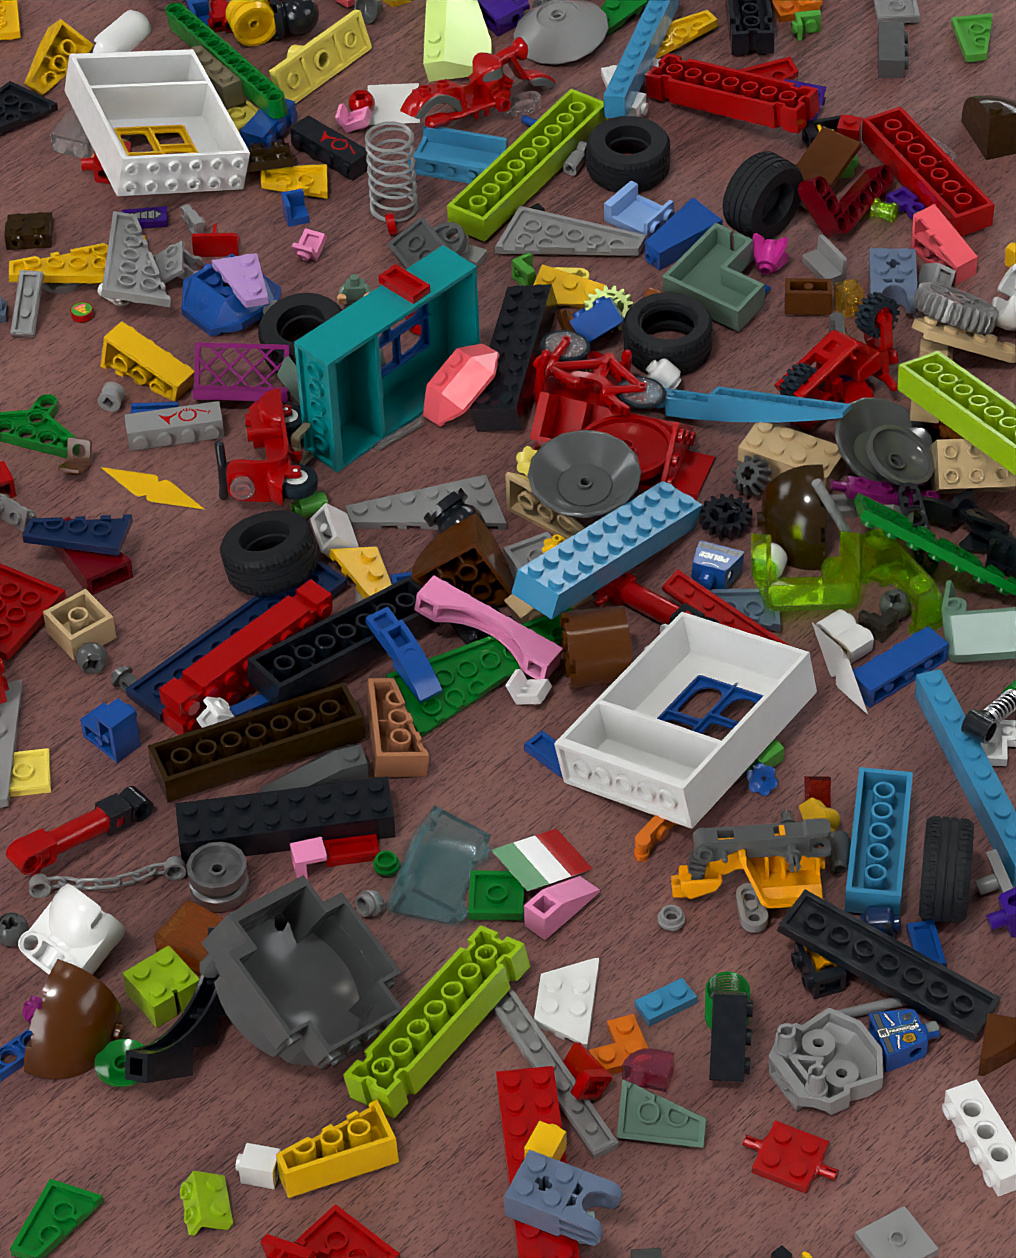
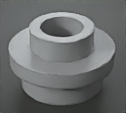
(671, 912)

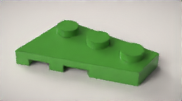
(973, 35)

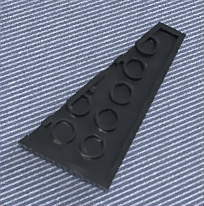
(21, 106)

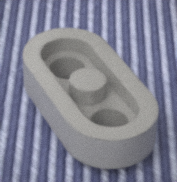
(751, 913)

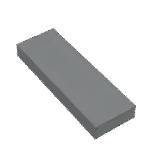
(27, 304)

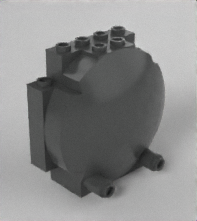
(302, 975)

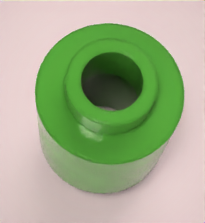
(309, 506)

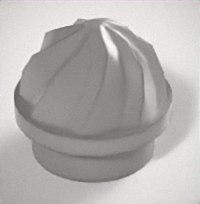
(369, 903)

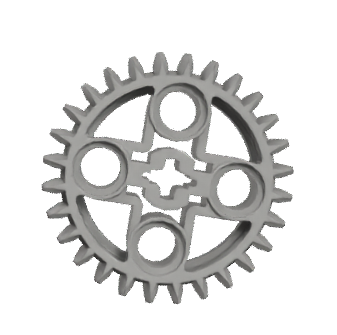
(955, 307)

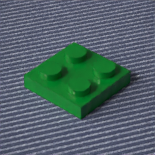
(495, 896)

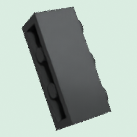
(892, 50)

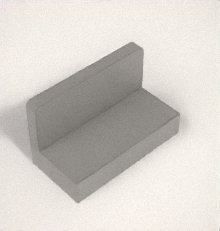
(826, 261)

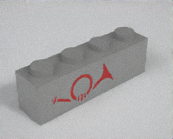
(174, 426)

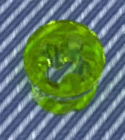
(884, 210)

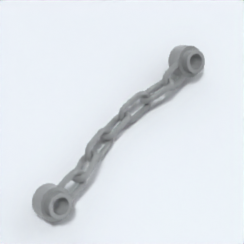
(173, 870)

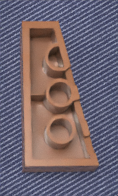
(393, 739)

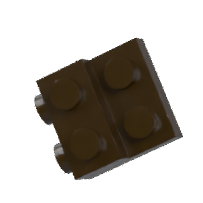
(269, 156)
(29, 231)

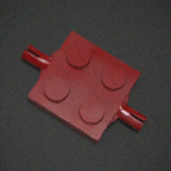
(790, 1157)

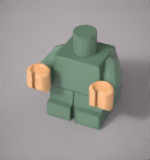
(352, 290)

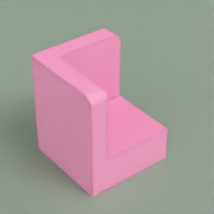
(306, 853)

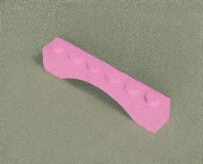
(448, 604)

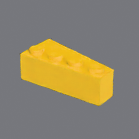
(145, 362)
(339, 1152)

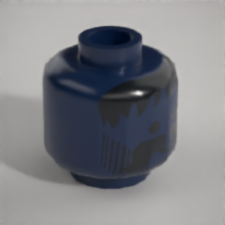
(882, 919)

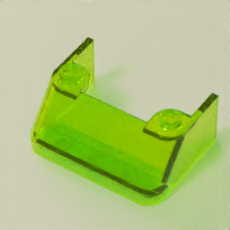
(834, 589)

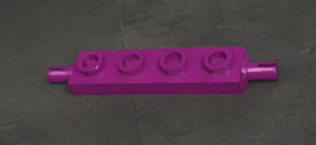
(879, 491)

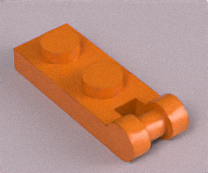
(650, 835)

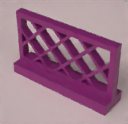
(236, 392)

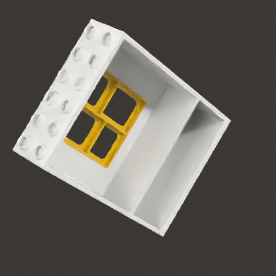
(151, 96)

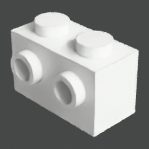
(333, 529)

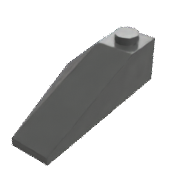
(332, 766)

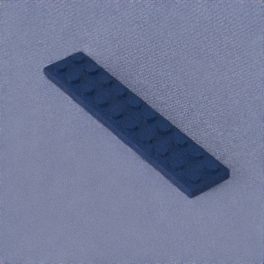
(146, 689)

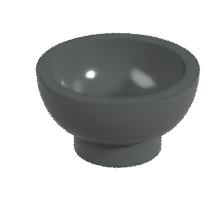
(369, 8)

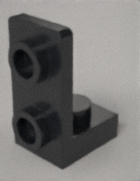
(811, 130)
(818, 983)

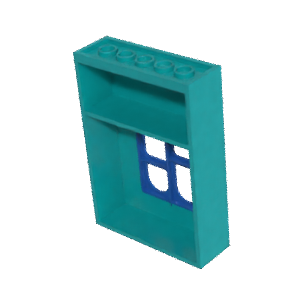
(339, 366)

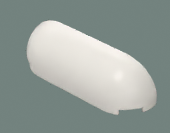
(123, 33)

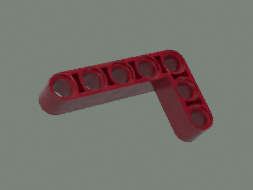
(839, 216)

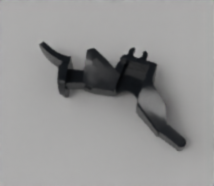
(987, 534)

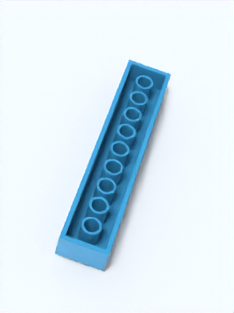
(606, 549)

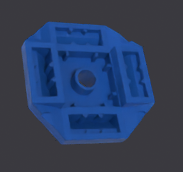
(214, 306)

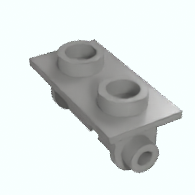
(14, 513)

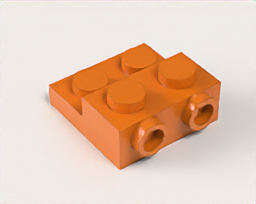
(786, 9)

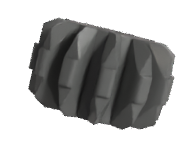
(758, 479)

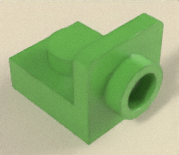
(806, 22)
(523, 270)

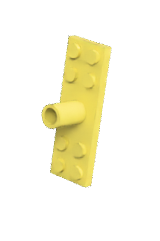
(322, 57)

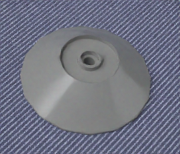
(562, 31)

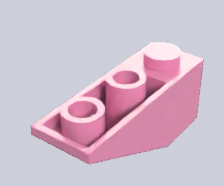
(556, 905)

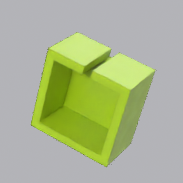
(155, 981)

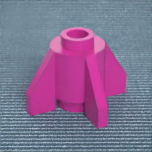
(769, 254)

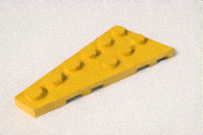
(78, 266)

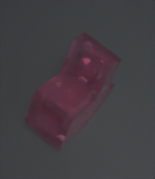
(649, 1068)

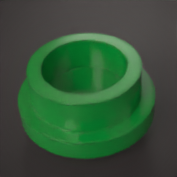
(386, 863)

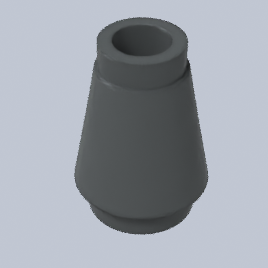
(840, 851)

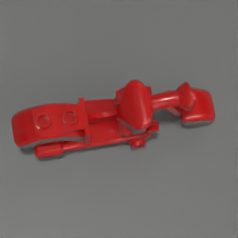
(485, 90)

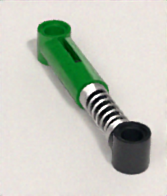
(983, 723)

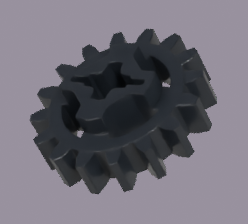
(725, 516)

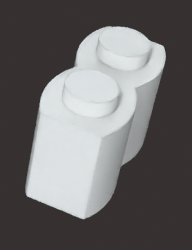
(851, 637)

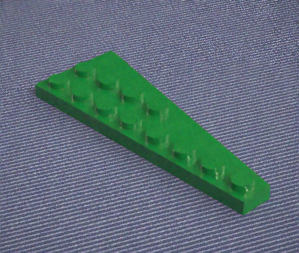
(469, 675)

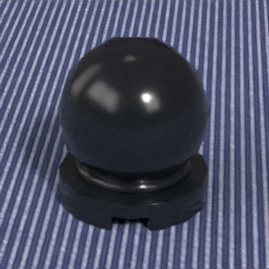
(294, 16)
(451, 511)

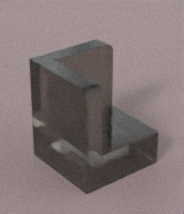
(880, 626)

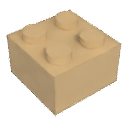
(79, 621)

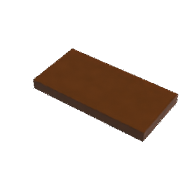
(827, 157)

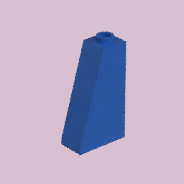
(679, 234)

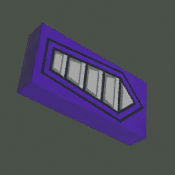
(150, 217)

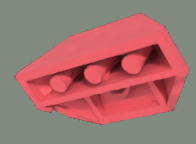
(459, 382)

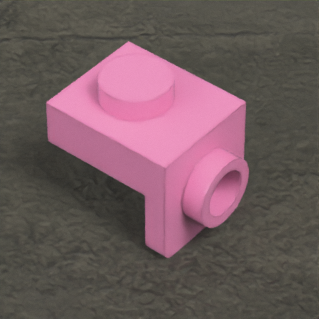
(353, 120)
(310, 245)

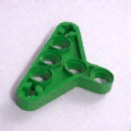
(48, 428)

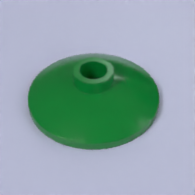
(112, 1059)

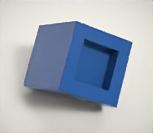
(199, 8)
(294, 207)

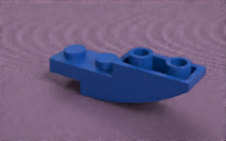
(406, 654)

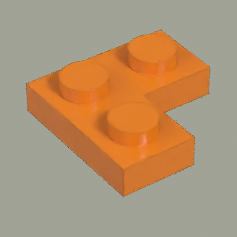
(626, 1040)

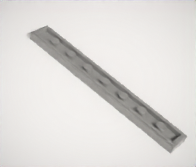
(540, 1053)

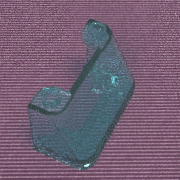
(438, 868)

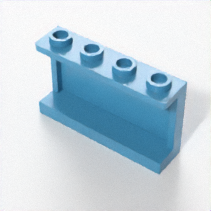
(456, 154)

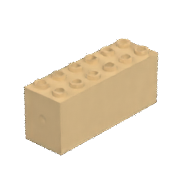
(965, 467)

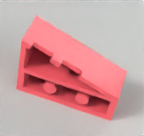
(940, 242)

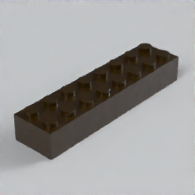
(256, 741)

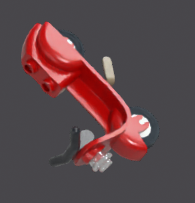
(272, 479)

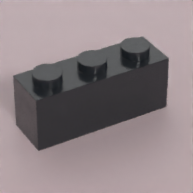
(730, 1036)

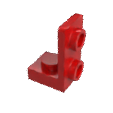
(589, 1073)

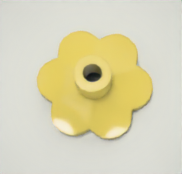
(524, 459)

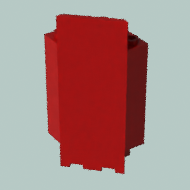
(682, 467)

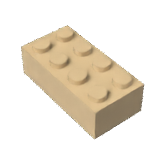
(789, 449)

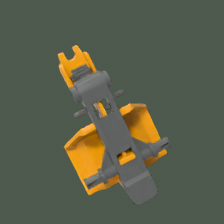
(775, 857)

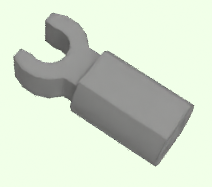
(575, 159)

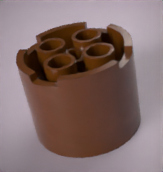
(595, 645)

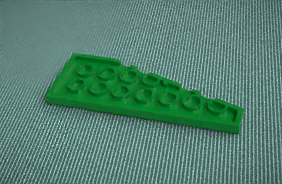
(898, 526)

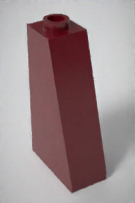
(96, 570)

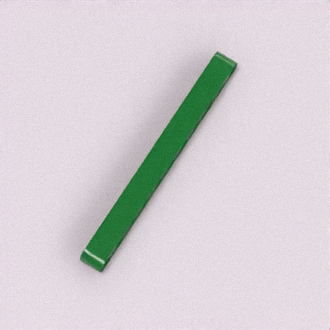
(254, 83)

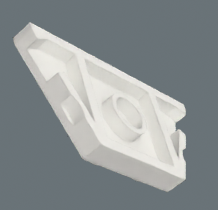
(567, 1001)

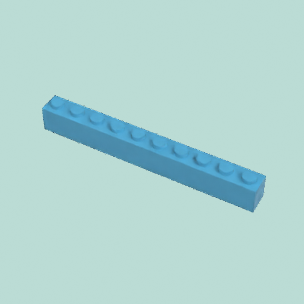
(638, 57)
(969, 766)

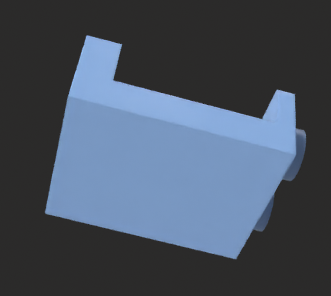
(635, 212)

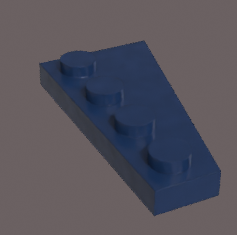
(93, 535)

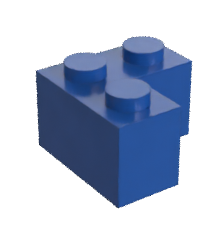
(112, 729)

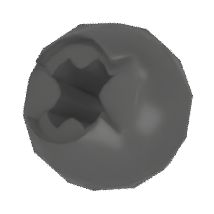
(897, 600)
(92, 657)
(11, 928)

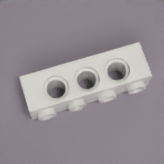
(986, 1123)

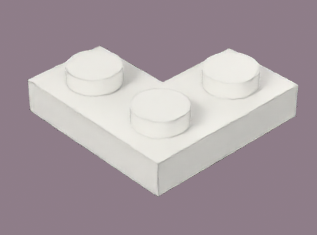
(997, 747)

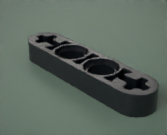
(916, 499)

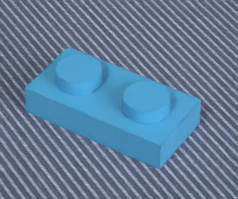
(665, 1002)

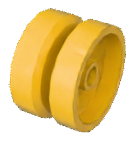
(251, 21)

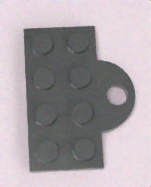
(422, 239)

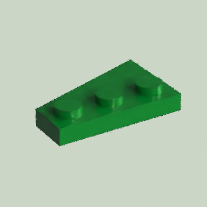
(53, 1218)

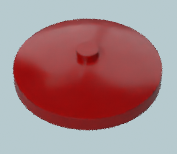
(644, 436)

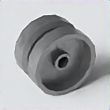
(218, 876)

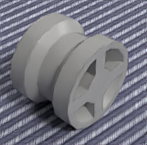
(111, 396)

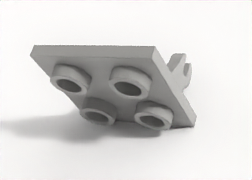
(176, 262)

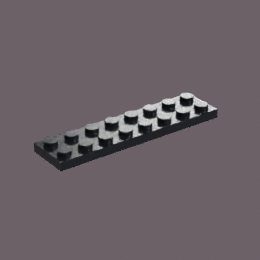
(889, 964)

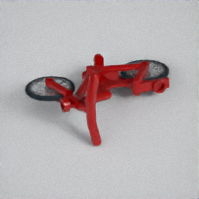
(564, 352)

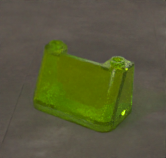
(889, 563)

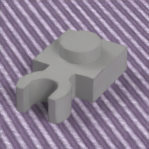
(194, 222)

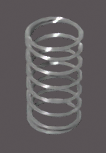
(374, 198)

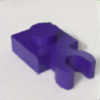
(906, 201)

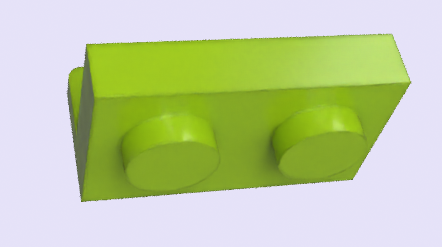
(206, 1202)

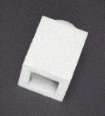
(258, 1166)

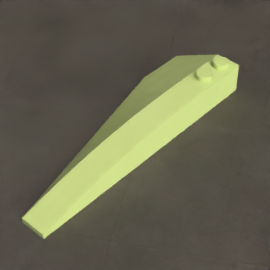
(453, 37)

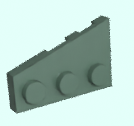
(657, 1119)

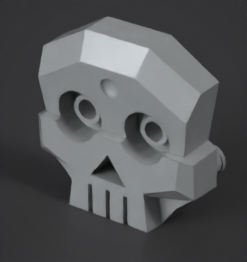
(811, 1073)

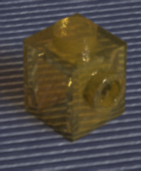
(848, 296)

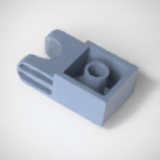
(894, 275)
(557, 1196)

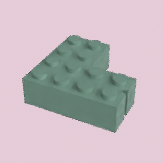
(714, 277)

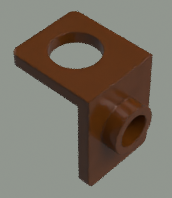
(74, 464)

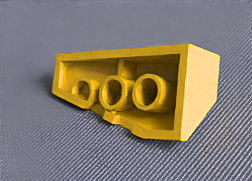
(53, 56)

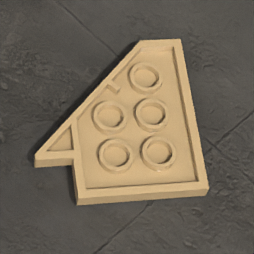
(970, 341)

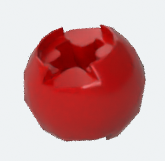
(361, 99)

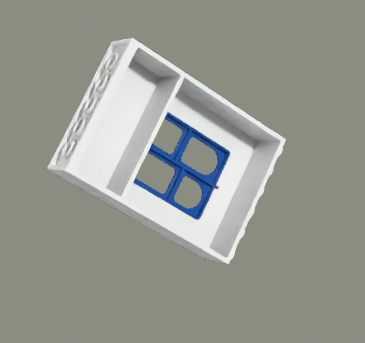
(641, 760)

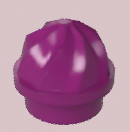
(30, 1006)

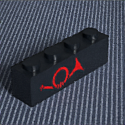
(329, 147)

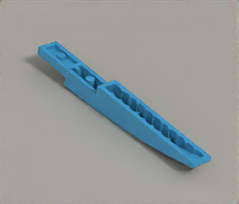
(749, 406)

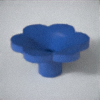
(757, 779)

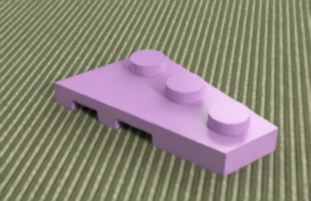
(244, 277)

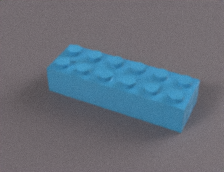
(878, 840)

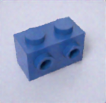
(597, 320)

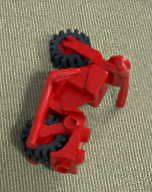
(845, 355)

